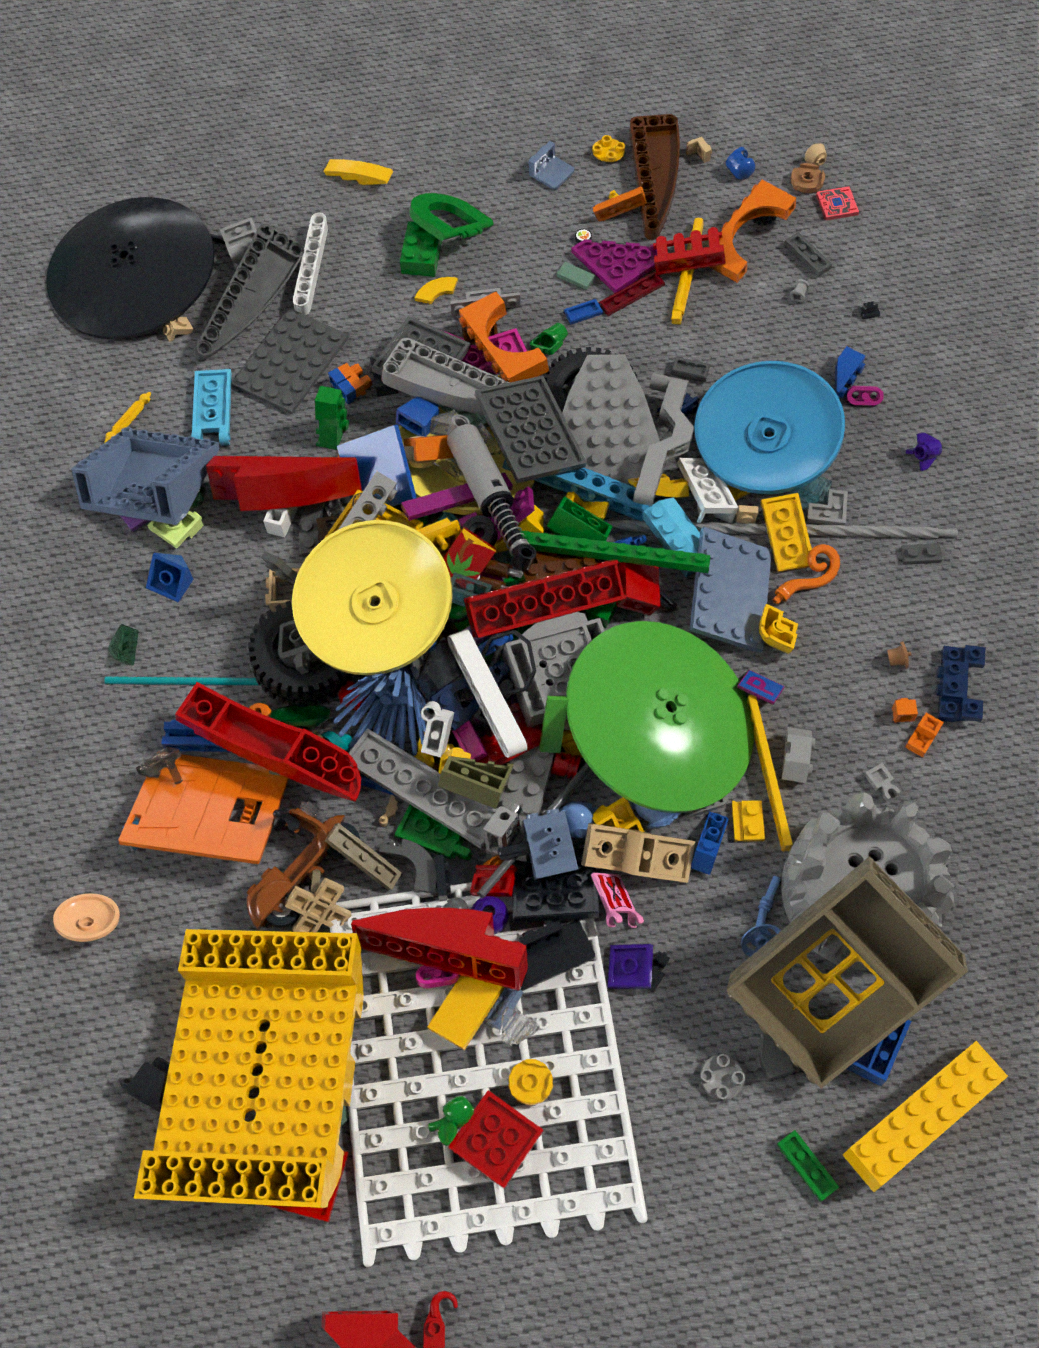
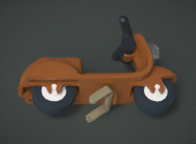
(268, 898)

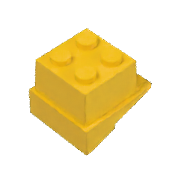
(442, 534)

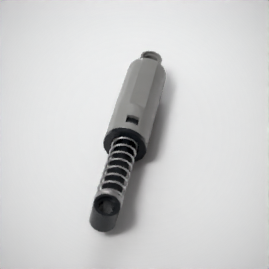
(488, 487)

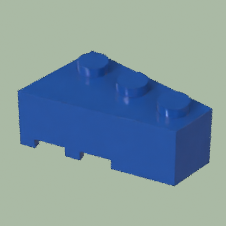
(878, 1061)

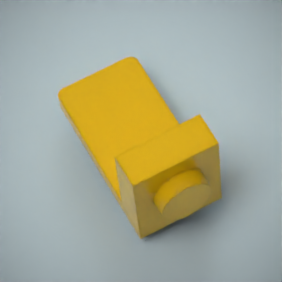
(596, 508)

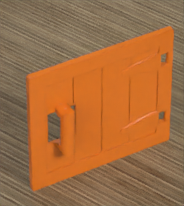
(197, 811)

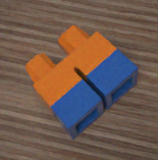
(347, 380)

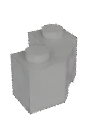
(797, 755)

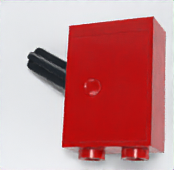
(642, 589)

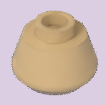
(816, 154)

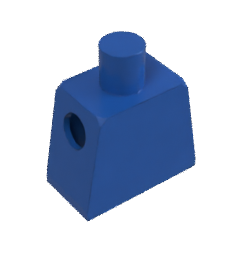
(417, 416)

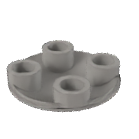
(722, 1077)

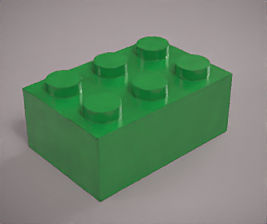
(419, 252)
(577, 522)

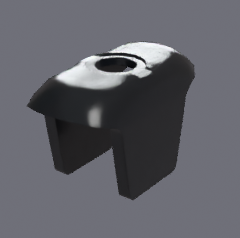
(148, 1083)

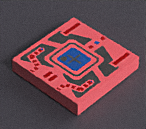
(837, 203)

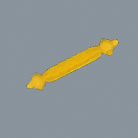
(129, 415)

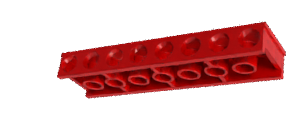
(544, 598)

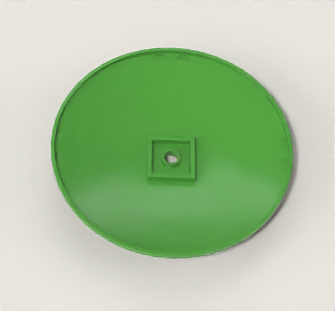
(633, 741)

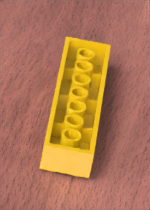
(924, 1116)

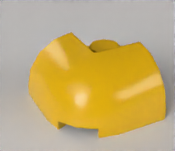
(777, 630)
(617, 815)

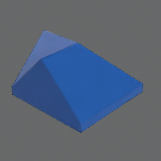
(169, 576)

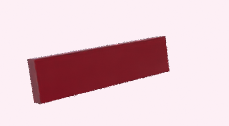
(631, 293)

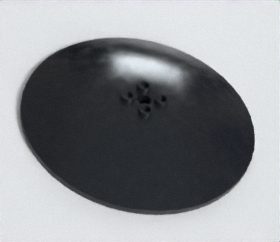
(128, 297)

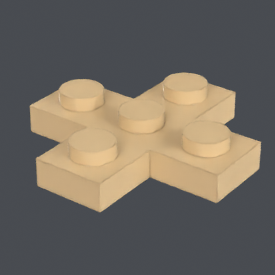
(317, 907)

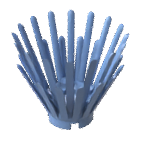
(393, 693)

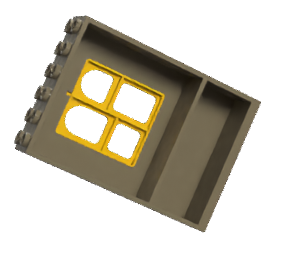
(883, 932)

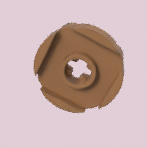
(810, 185)

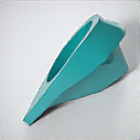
(343, 742)

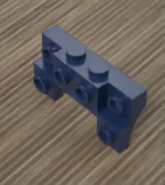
(953, 684)

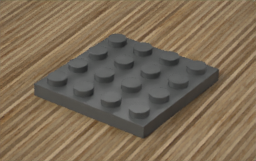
(426, 335)

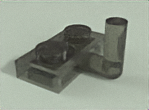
(163, 759)

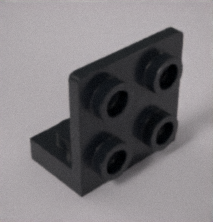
(453, 873)

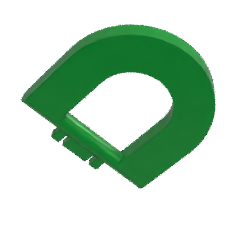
(421, 215)

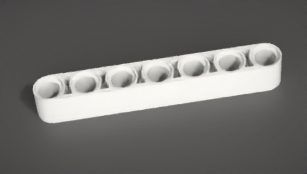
(310, 263)
(487, 693)

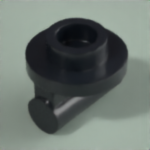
(869, 310)

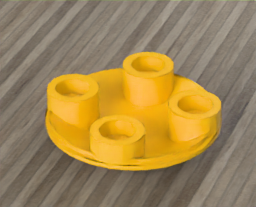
(608, 149)

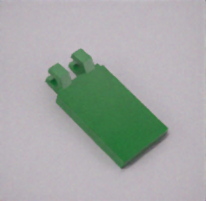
(431, 835)

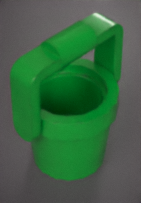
(550, 339)

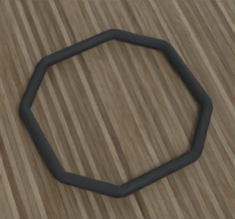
(530, 655)

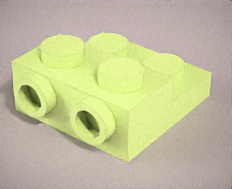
(178, 533)

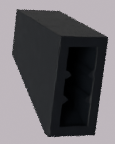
(439, 669)

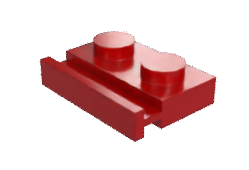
(502, 888)

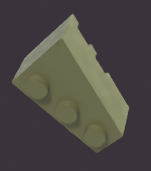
(475, 780)

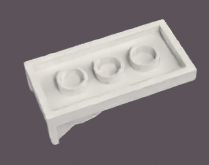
(708, 490)

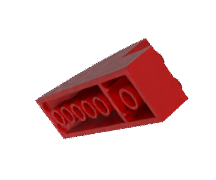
(282, 481)
(448, 941)

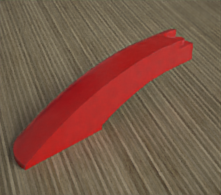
(270, 743)

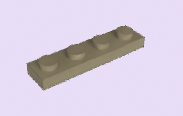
(363, 856)

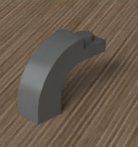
(418, 858)

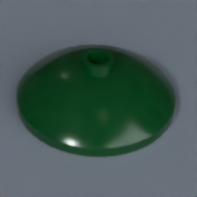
(301, 717)

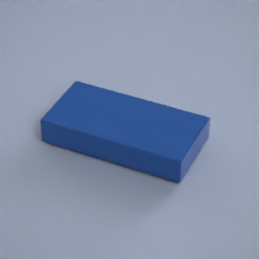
(583, 311)

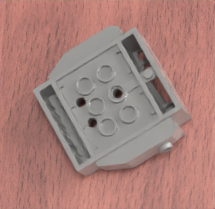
(555, 644)

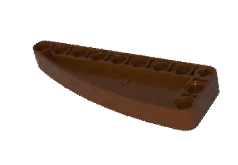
(656, 164)

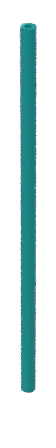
(181, 680)

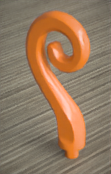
(788, 588)

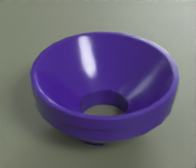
(501, 914)

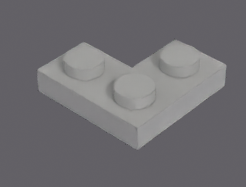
(831, 514)

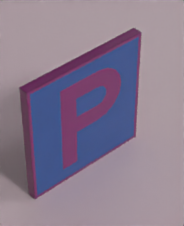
(761, 687)

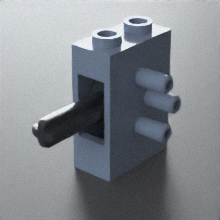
(546, 843)

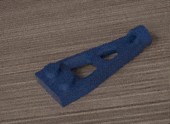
(447, 700)

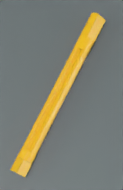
(684, 283)

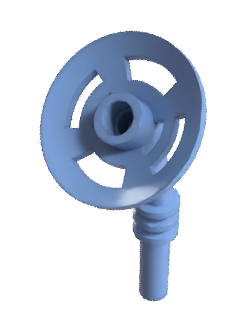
(759, 934)

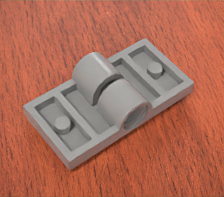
(237, 239)

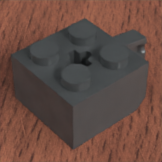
(293, 649)

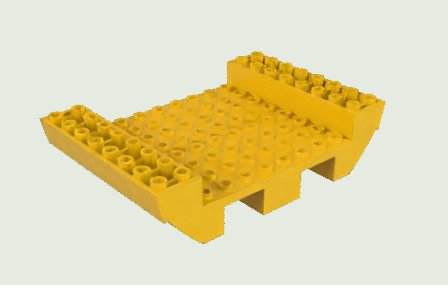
(290, 1151)

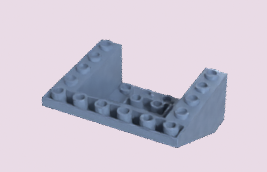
(144, 475)

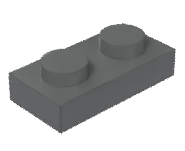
(921, 553)

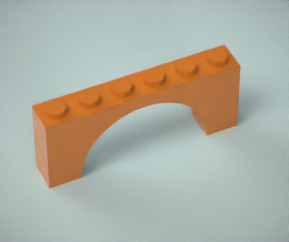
(763, 201)
(511, 366)

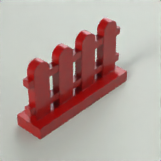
(690, 259)

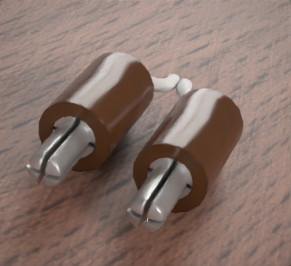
(501, 570)

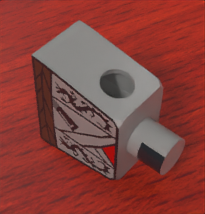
(502, 827)

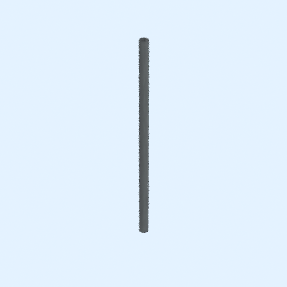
(556, 804)

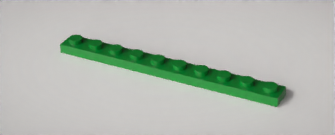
(618, 551)

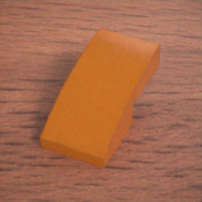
(924, 734)

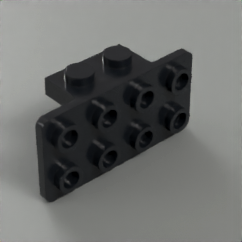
(554, 951)

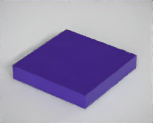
(630, 966)

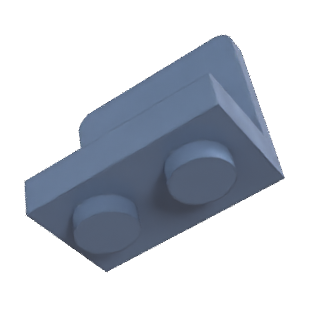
(548, 168)

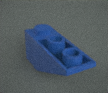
(847, 366)
(709, 843)

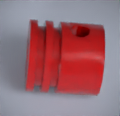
(565, 764)

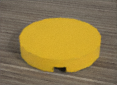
(530, 1082)

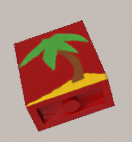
(468, 554)

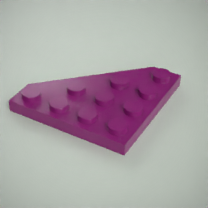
(616, 263)

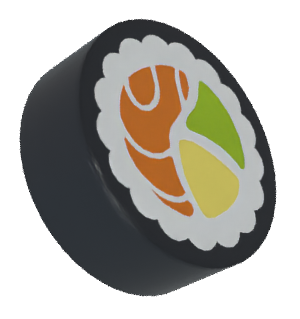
(582, 234)

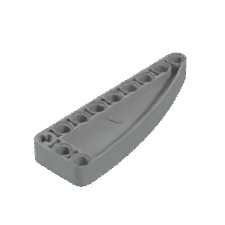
(435, 376)

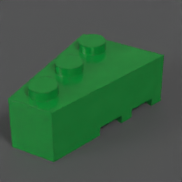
(331, 417)

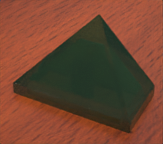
(124, 644)

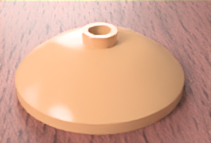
(86, 917)

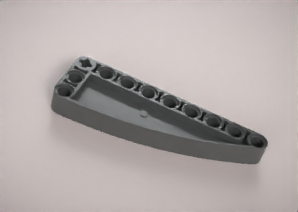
(262, 284)

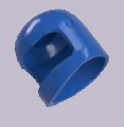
(740, 165)

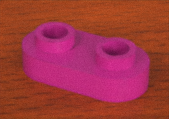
(864, 395)
(437, 977)

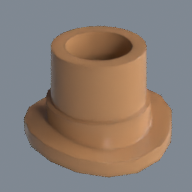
(899, 656)

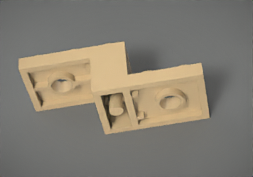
(638, 853)

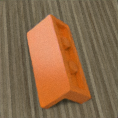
(619, 204)
(429, 447)

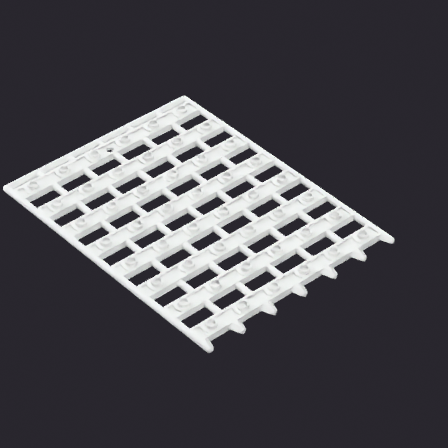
(503, 1216)

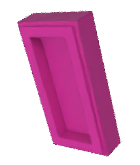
(470, 741)

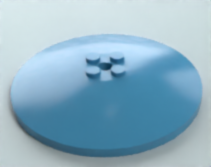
(774, 398)

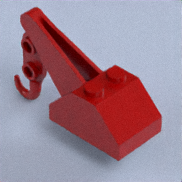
(380, 1328)

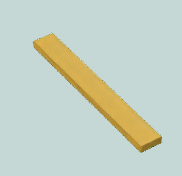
(769, 776)

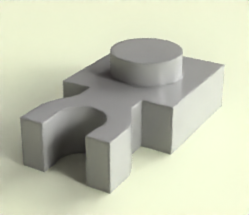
(881, 779)

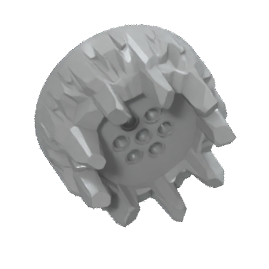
(852, 834)

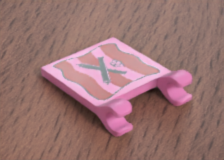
(615, 899)

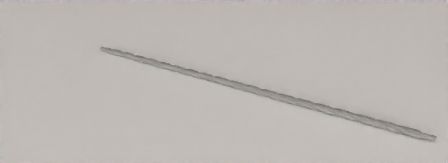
(813, 530)

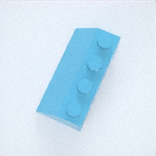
(672, 527)

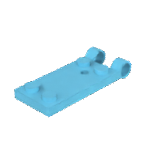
(212, 397)

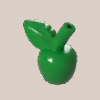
(457, 1114)

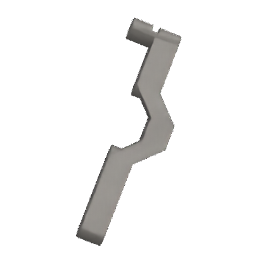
(669, 448)

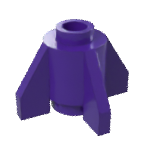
(926, 450)

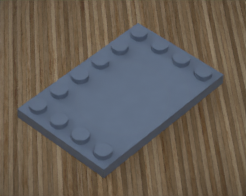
(733, 592)

